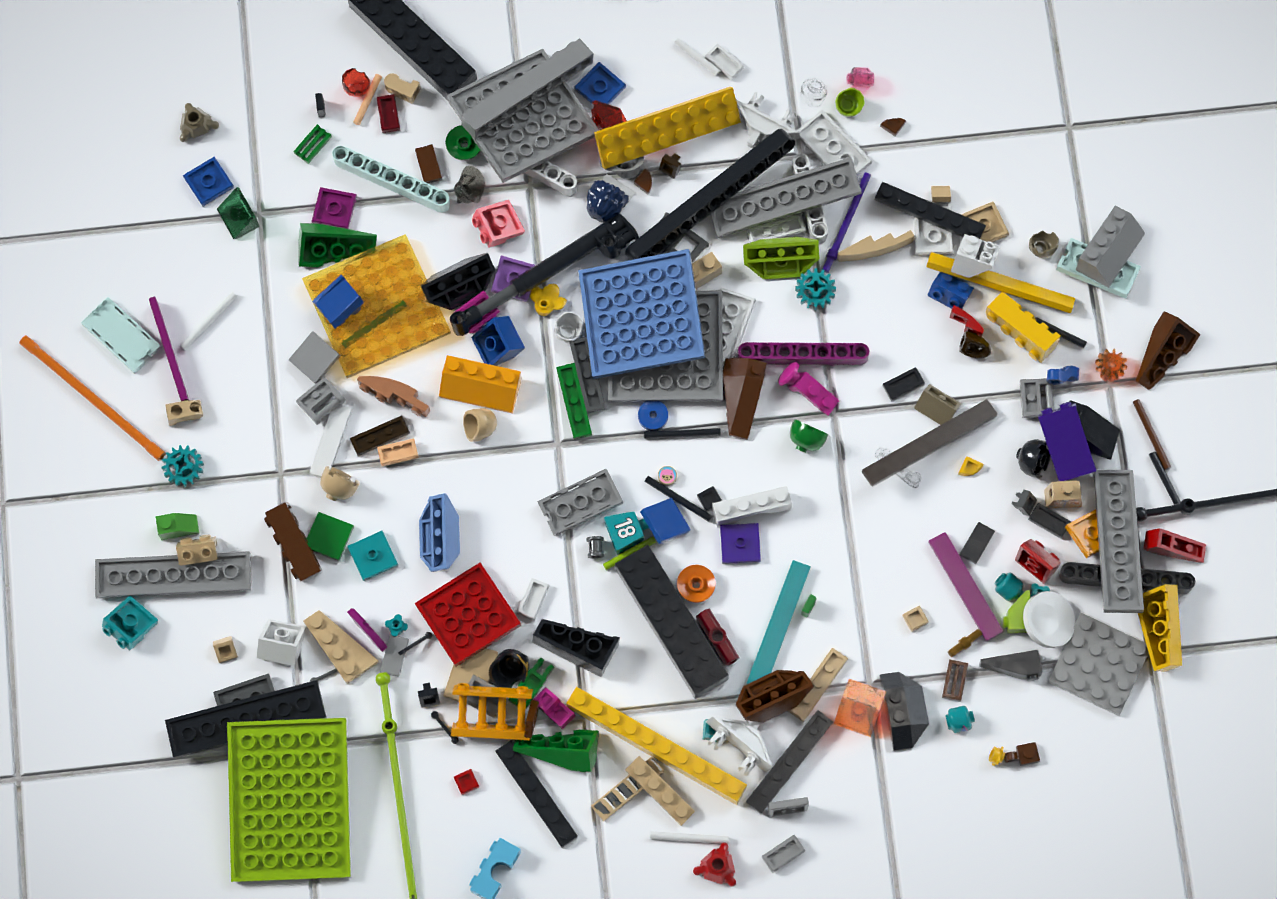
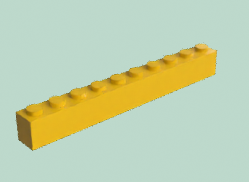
(656, 745)

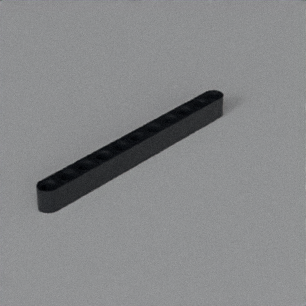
(712, 196)

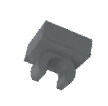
(1025, 503)

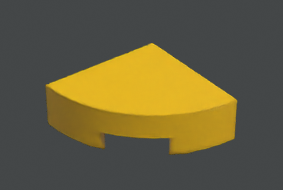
(970, 467)

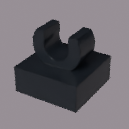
(428, 696)

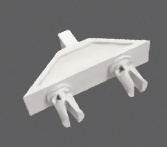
(761, 125)
(745, 738)

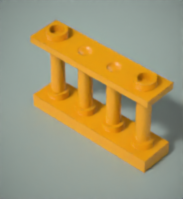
(482, 728)

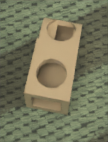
(401, 88)
(183, 411)

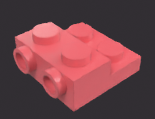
(497, 223)

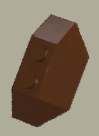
(773, 695)

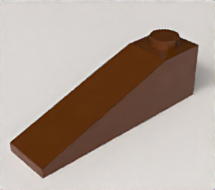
(1167, 343)
(742, 389)

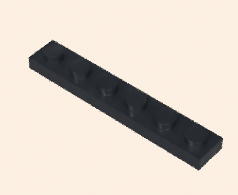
(928, 211)
(789, 762)
(536, 794)

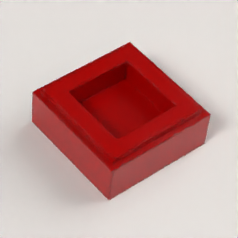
(466, 781)

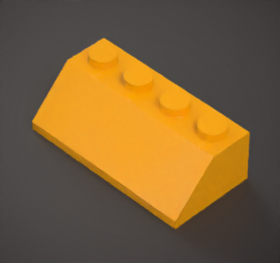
(480, 384)

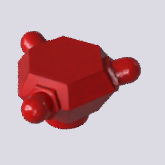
(717, 866)

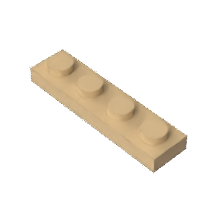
(659, 790)

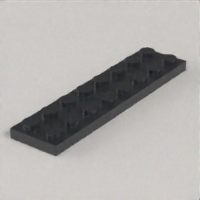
(208, 727)

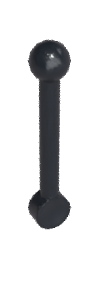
(428, 635)
(435, 715)

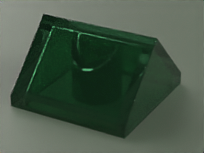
(237, 214)

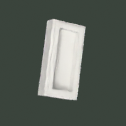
(724, 61)
(533, 599)

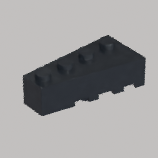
(581, 647)

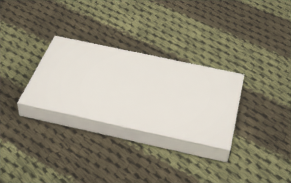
(831, 143)
(735, 317)

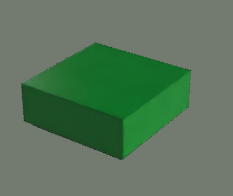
(808, 606)

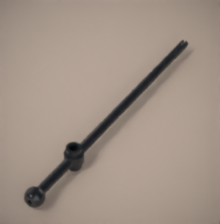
(1143, 513)

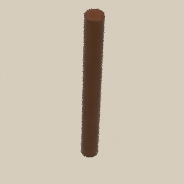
(1151, 433)

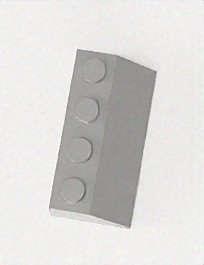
(1110, 247)

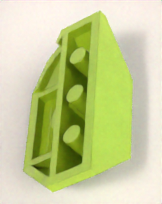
(781, 256)

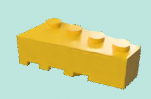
(1022, 327)
(1162, 627)

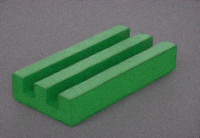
(307, 139)

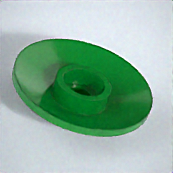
(454, 140)

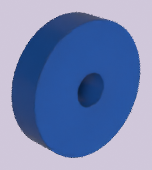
(656, 423)

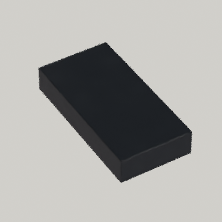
(903, 384)
(1049, 520)
(977, 543)

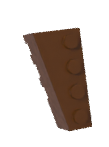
(293, 541)

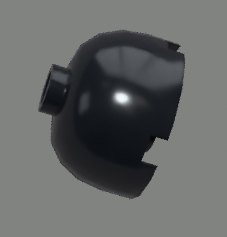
(1033, 457)

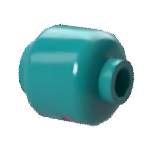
(1009, 586)
(959, 719)

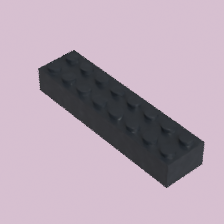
(416, 43)
(671, 622)

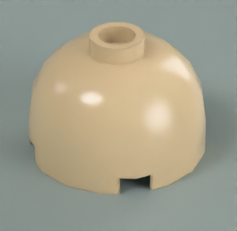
(337, 484)

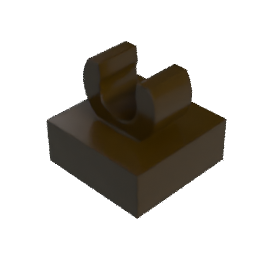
(670, 165)

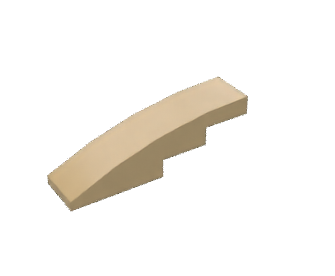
(869, 248)

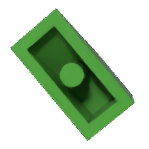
(176, 525)

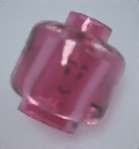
(860, 78)

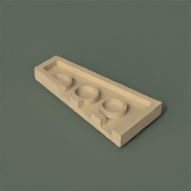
(341, 649)

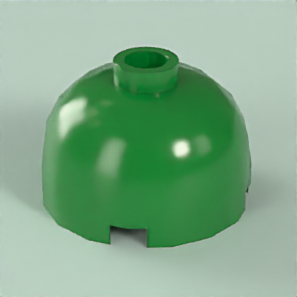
(806, 436)

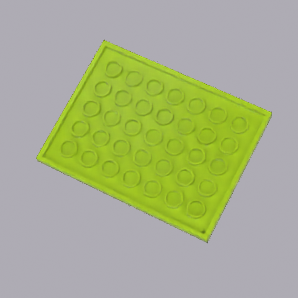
(288, 799)

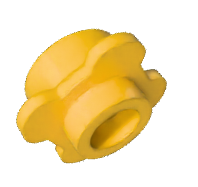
(996, 755)

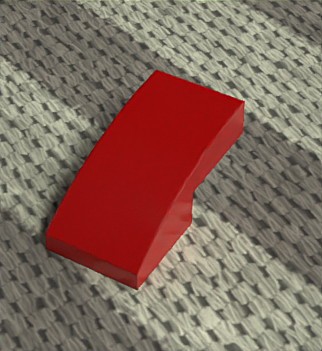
(971, 323)

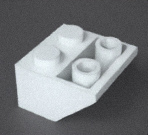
(974, 256)

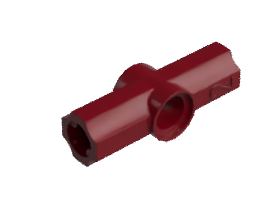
(710, 627)

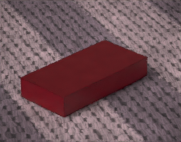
(388, 113)

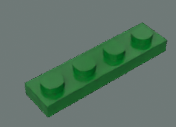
(574, 401)

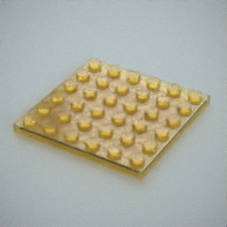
(393, 311)

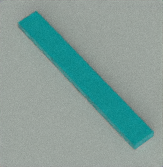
(779, 620)

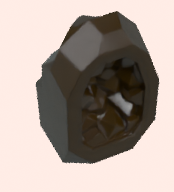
(974, 346)

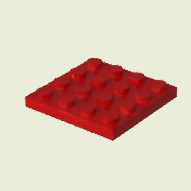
(468, 614)

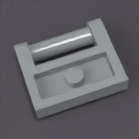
(318, 396)
(1031, 396)

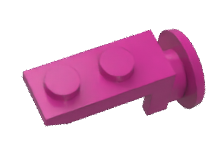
(808, 387)

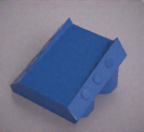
(338, 302)

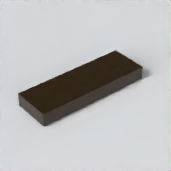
(379, 435)

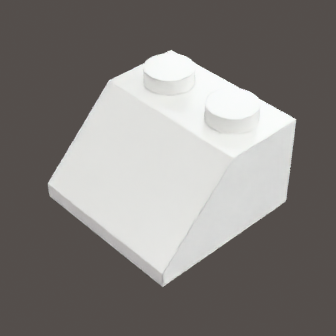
(280, 642)

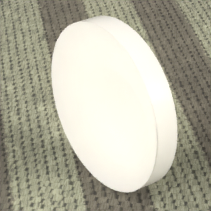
(1049, 619)

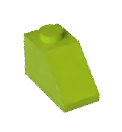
(1014, 617)

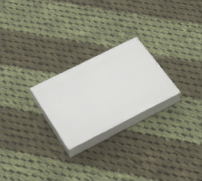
(932, 238)

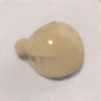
(479, 424)

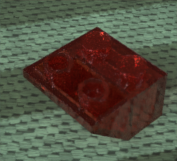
(606, 115)

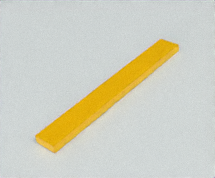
(1006, 284)

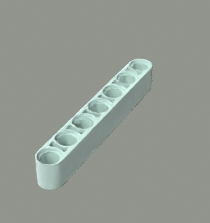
(385, 172)

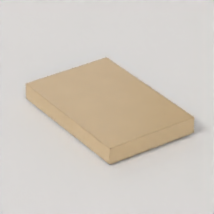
(476, 665)

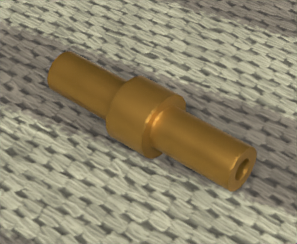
(964, 643)

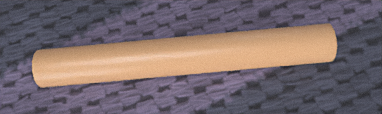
(367, 99)

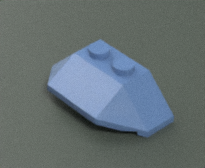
(439, 533)

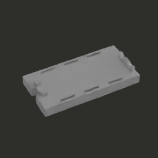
(581, 503)

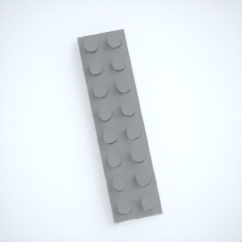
(787, 197)
(1118, 541)
(166, 577)

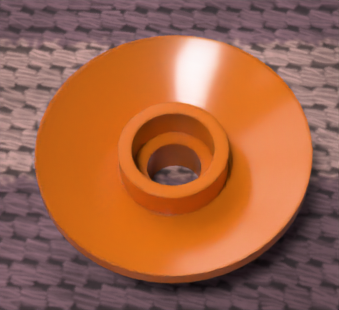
(698, 574)

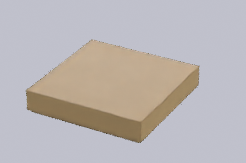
(990, 216)

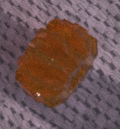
(1117, 370)

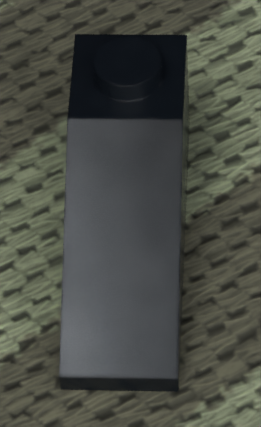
(1018, 665)

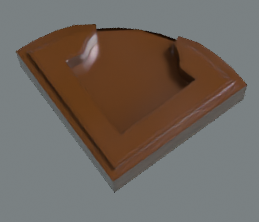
(893, 125)
(644, 181)

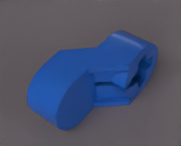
(1061, 375)

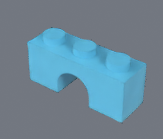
(501, 854)

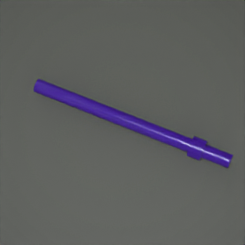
(833, 252)

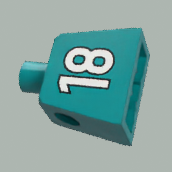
(625, 530)

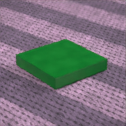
(329, 536)

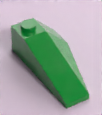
(327, 244)
(568, 751)

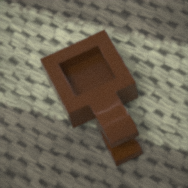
(1024, 753)

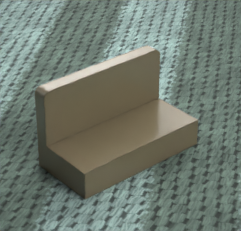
(937, 405)

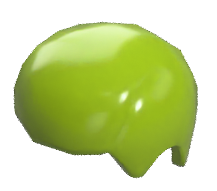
(849, 102)

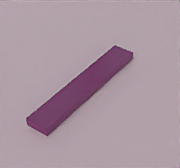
(168, 349)
(965, 586)

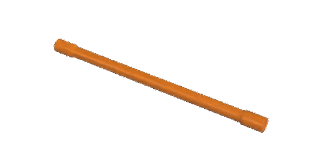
(149, 446)

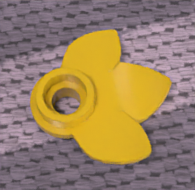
(547, 296)

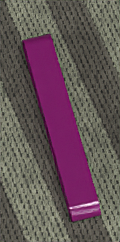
(812, 350)

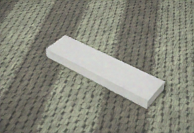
(330, 440)

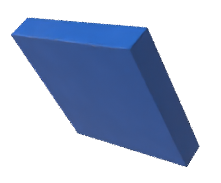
(600, 85)
(208, 181)
(665, 520)

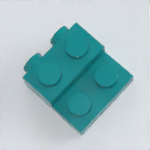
(128, 623)

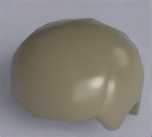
(1043, 244)

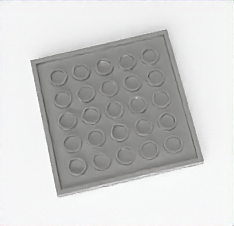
(534, 133)
(685, 381)

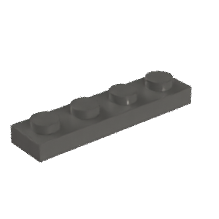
(590, 387)

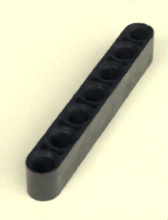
(1155, 576)

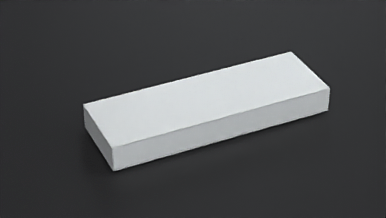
(780, 228)

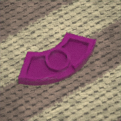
(366, 628)

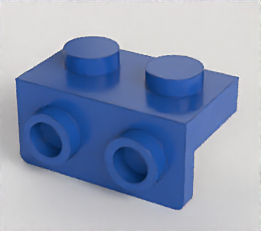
(950, 290)

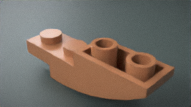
(388, 389)

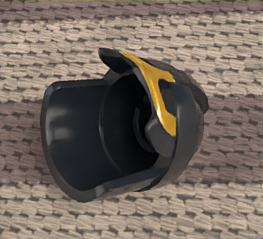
(509, 668)

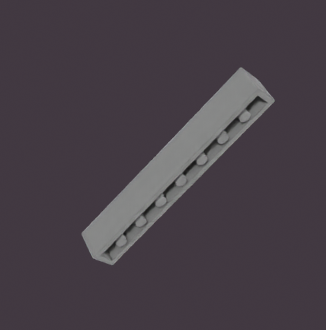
(526, 88)

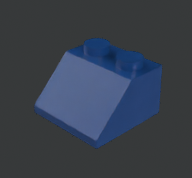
(498, 341)

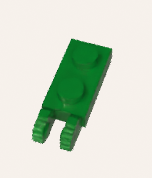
(534, 681)

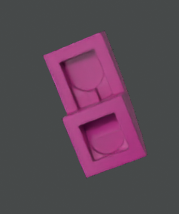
(554, 708)

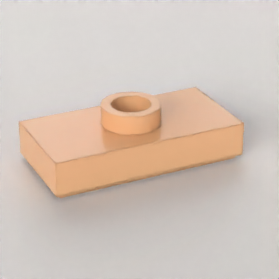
(397, 452)

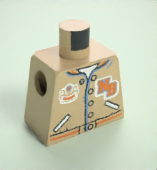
(1064, 494)

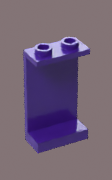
(1066, 442)

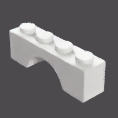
(767, 501)

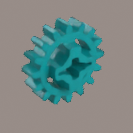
(808, 289)
(174, 463)

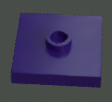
(740, 543)

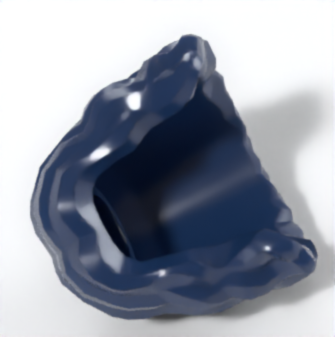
(605, 201)

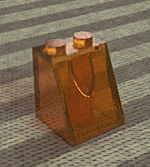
(859, 707)

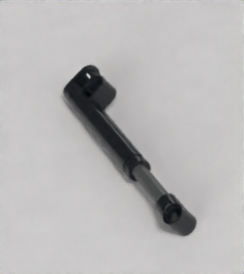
(608, 238)

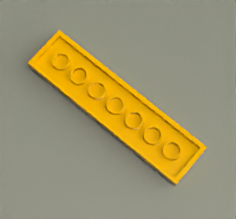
(667, 127)

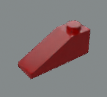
(1174, 545)

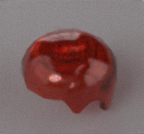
(355, 82)

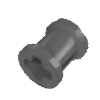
(595, 547)

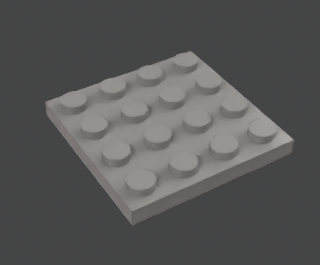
(1099, 664)

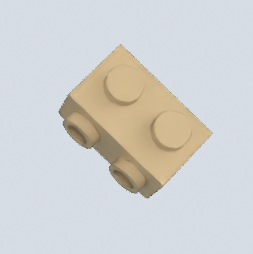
(196, 550)

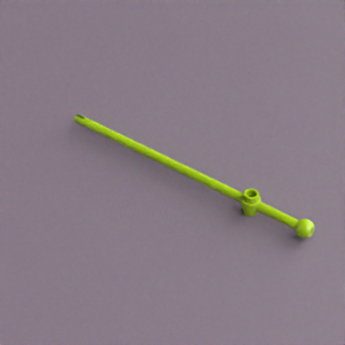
(382, 680)

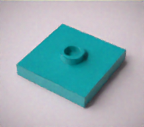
(372, 555)

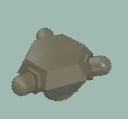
(195, 123)

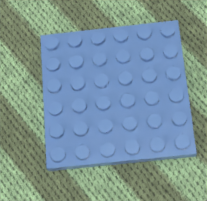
(641, 314)

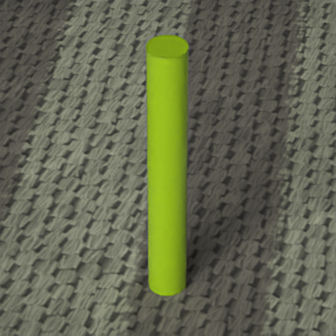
(611, 563)

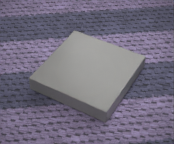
(314, 357)
(788, 806)

